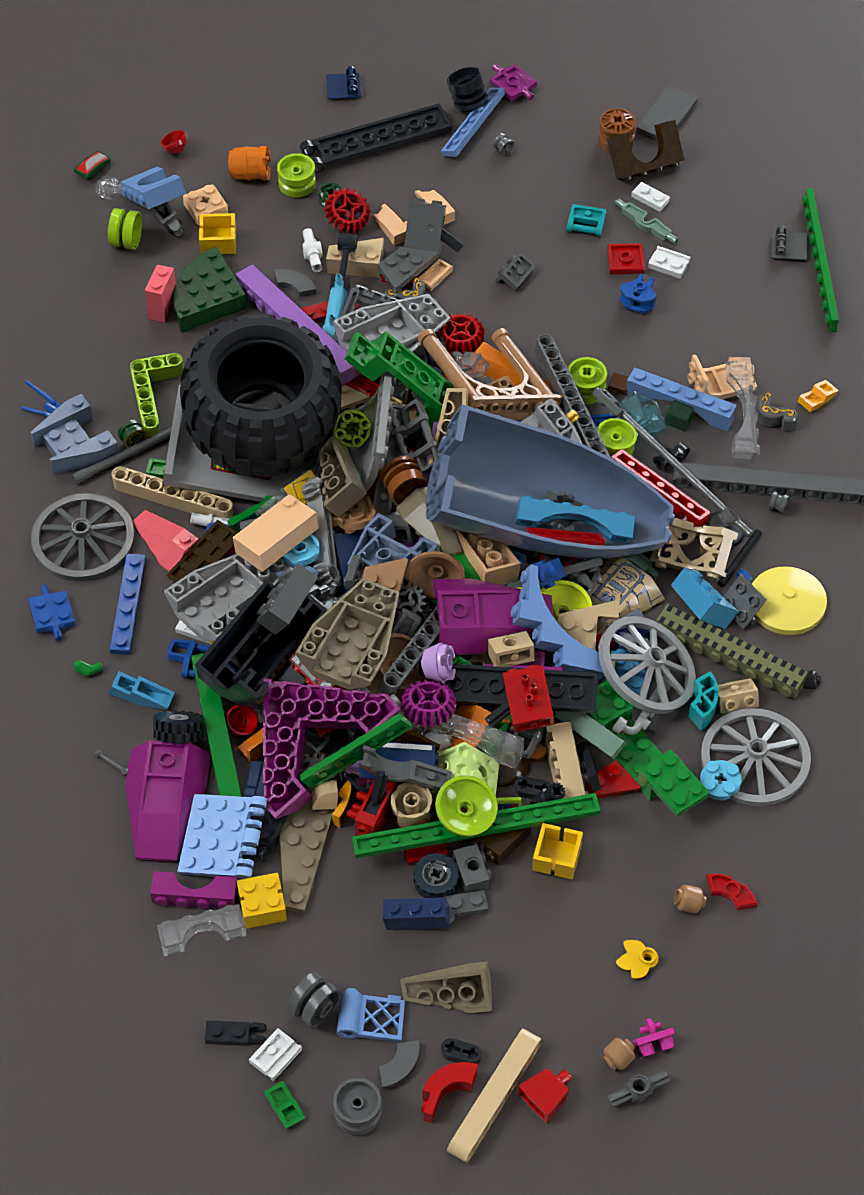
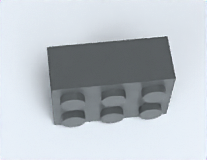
(286, 598)

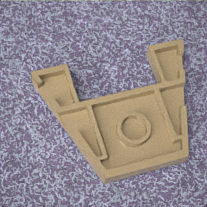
(582, 623)

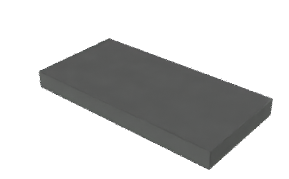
(669, 106)

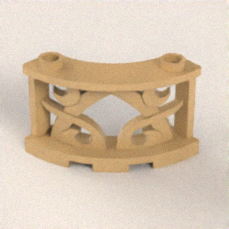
(720, 536)

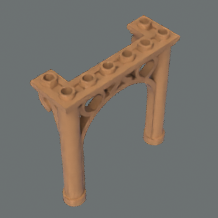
(499, 399)

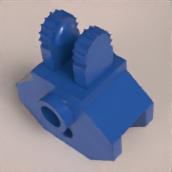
(638, 293)
(549, 572)

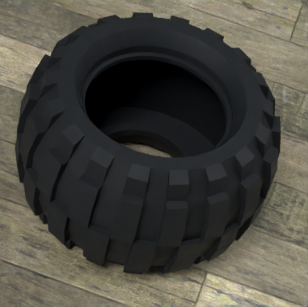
(254, 357)

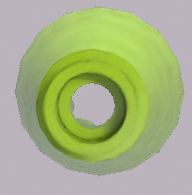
(354, 433)

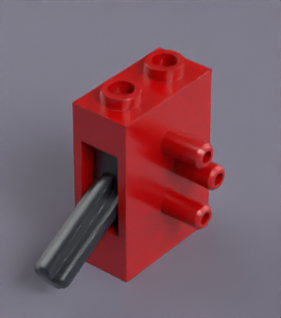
(527, 700)
(376, 808)

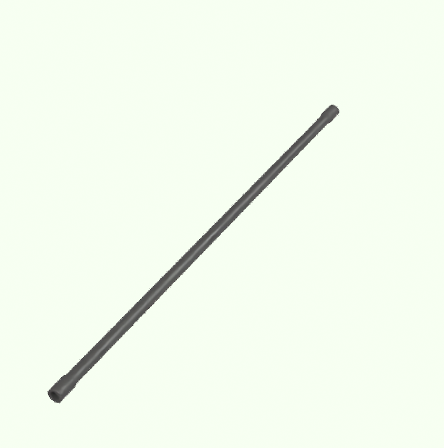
(88, 472)

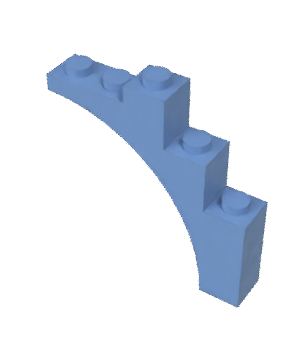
(547, 633)

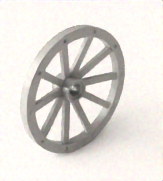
(650, 660)
(763, 756)

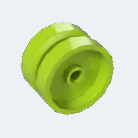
(296, 175)
(124, 228)
(588, 375)
(617, 435)

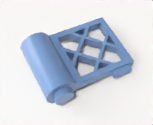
(353, 1011)

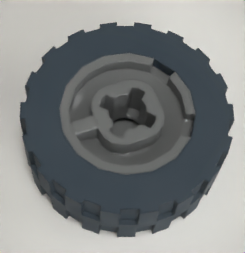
(436, 876)

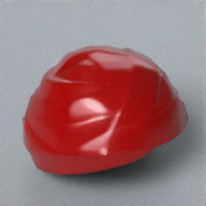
(174, 142)
(241, 720)

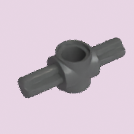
(629, 1093)

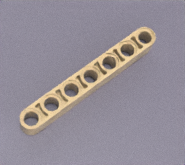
(184, 499)
(494, 1095)

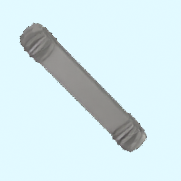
(326, 563)

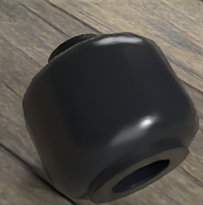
(812, 680)

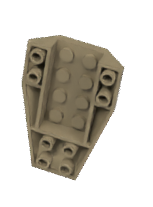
(351, 637)

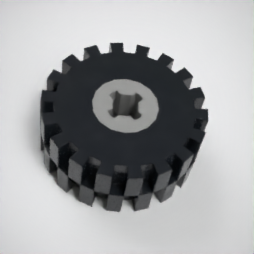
(178, 727)

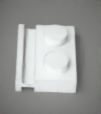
(669, 262)
(275, 1054)

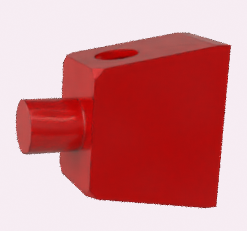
(545, 1093)

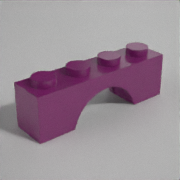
(218, 894)

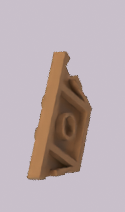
(387, 574)

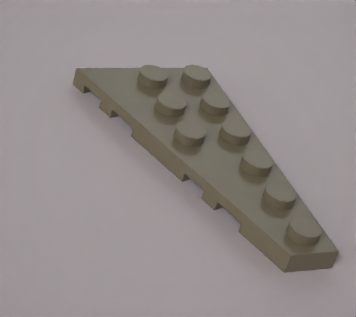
(301, 852)

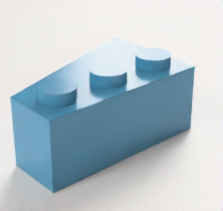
(703, 598)

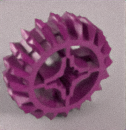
(428, 710)

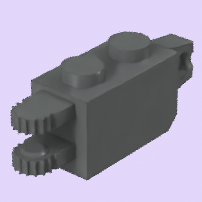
(169, 219)

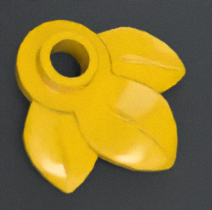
(634, 958)

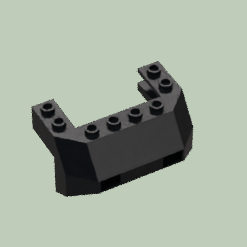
(249, 657)

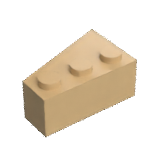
(360, 263)

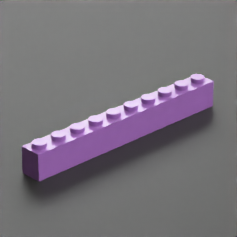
(274, 302)

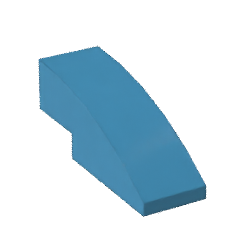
(141, 691)

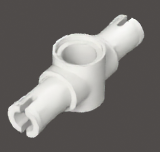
(312, 250)

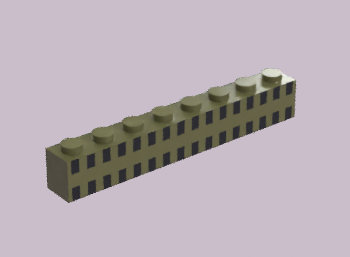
(733, 652)

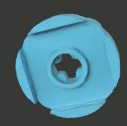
(306, 556)
(723, 769)

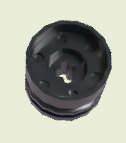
(467, 88)

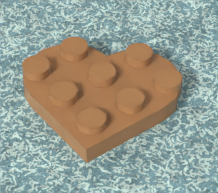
(355, 517)

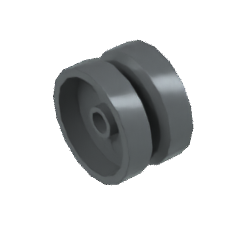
(313, 1000)
(357, 1106)

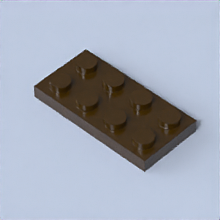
(211, 547)

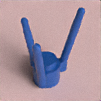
(50, 405)

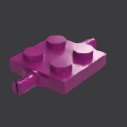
(514, 81)

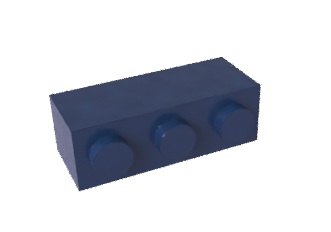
(416, 913)

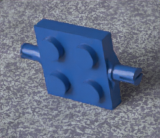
(51, 612)

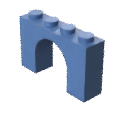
(152, 188)

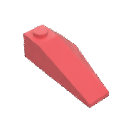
(164, 538)

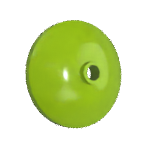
(474, 796)

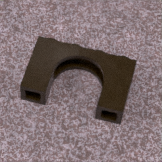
(668, 153)
(499, 845)

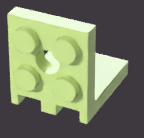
(468, 760)

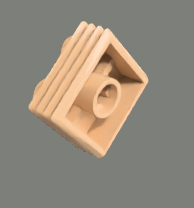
(204, 201)

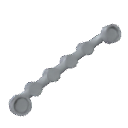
(642, 721)

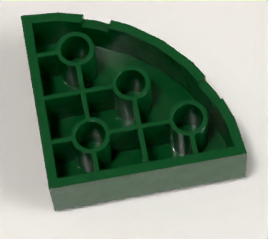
(206, 291)

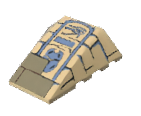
(625, 583)

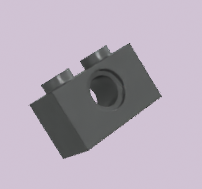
(469, 858)

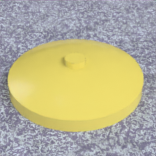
(793, 600)

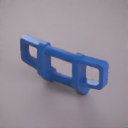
(192, 646)

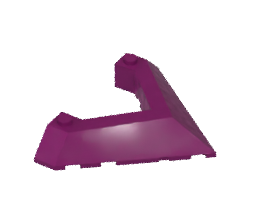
(288, 714)

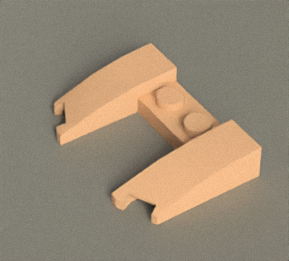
(396, 229)

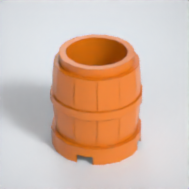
(250, 163)

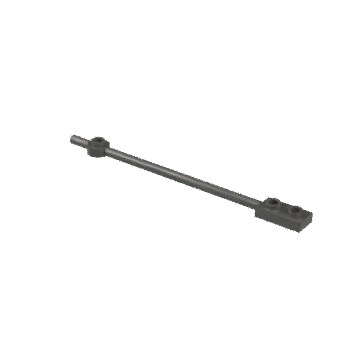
(617, 410)

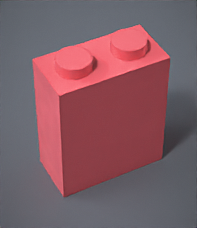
(160, 293)

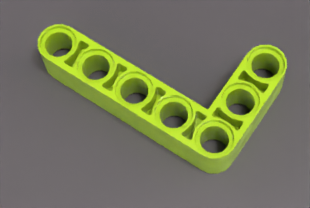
(149, 370)

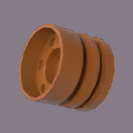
(613, 123)
(402, 477)

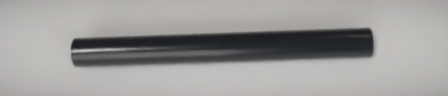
(739, 558)

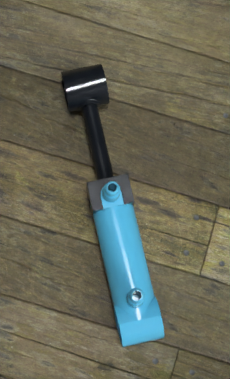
(340, 284)

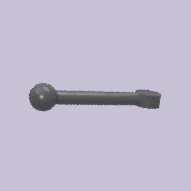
(98, 753)

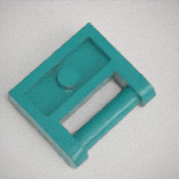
(586, 215)

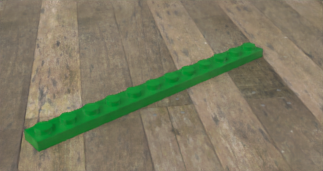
(505, 820)

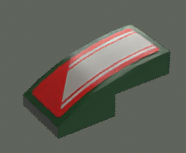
(90, 165)

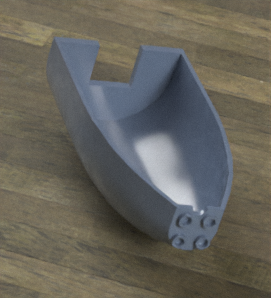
(497, 460)

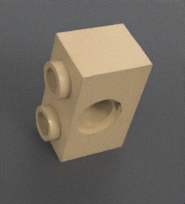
(511, 649)

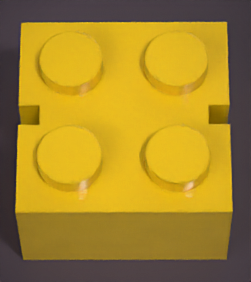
(218, 231)
(555, 854)
(262, 900)

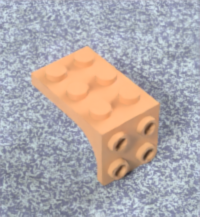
(710, 380)

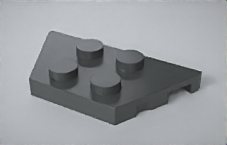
(405, 265)

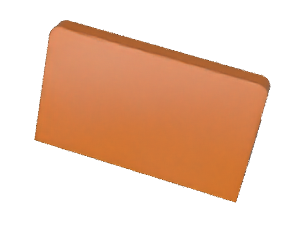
(252, 747)

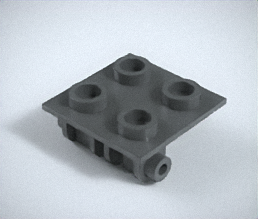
(788, 244)
(745, 600)

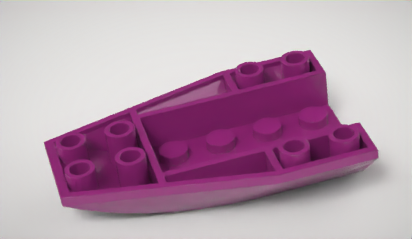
(476, 611)
(161, 795)

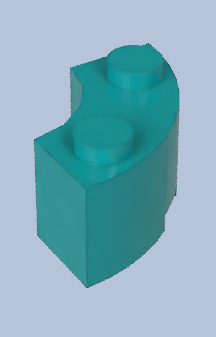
(706, 695)

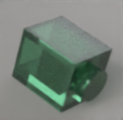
(679, 415)

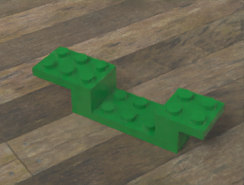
(392, 356)
(655, 772)

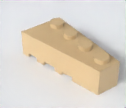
(453, 400)
(564, 760)

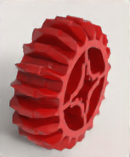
(351, 202)
(460, 328)

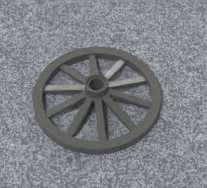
(82, 532)

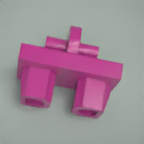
(645, 1043)

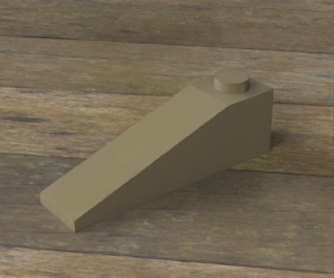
(413, 513)
(458, 987)

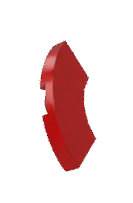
(734, 891)

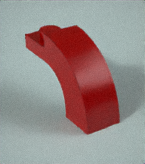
(445, 1080)

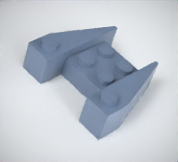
(68, 440)
(378, 546)

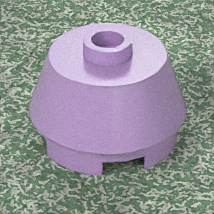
(438, 663)

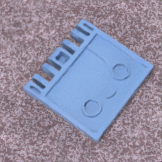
(220, 834)

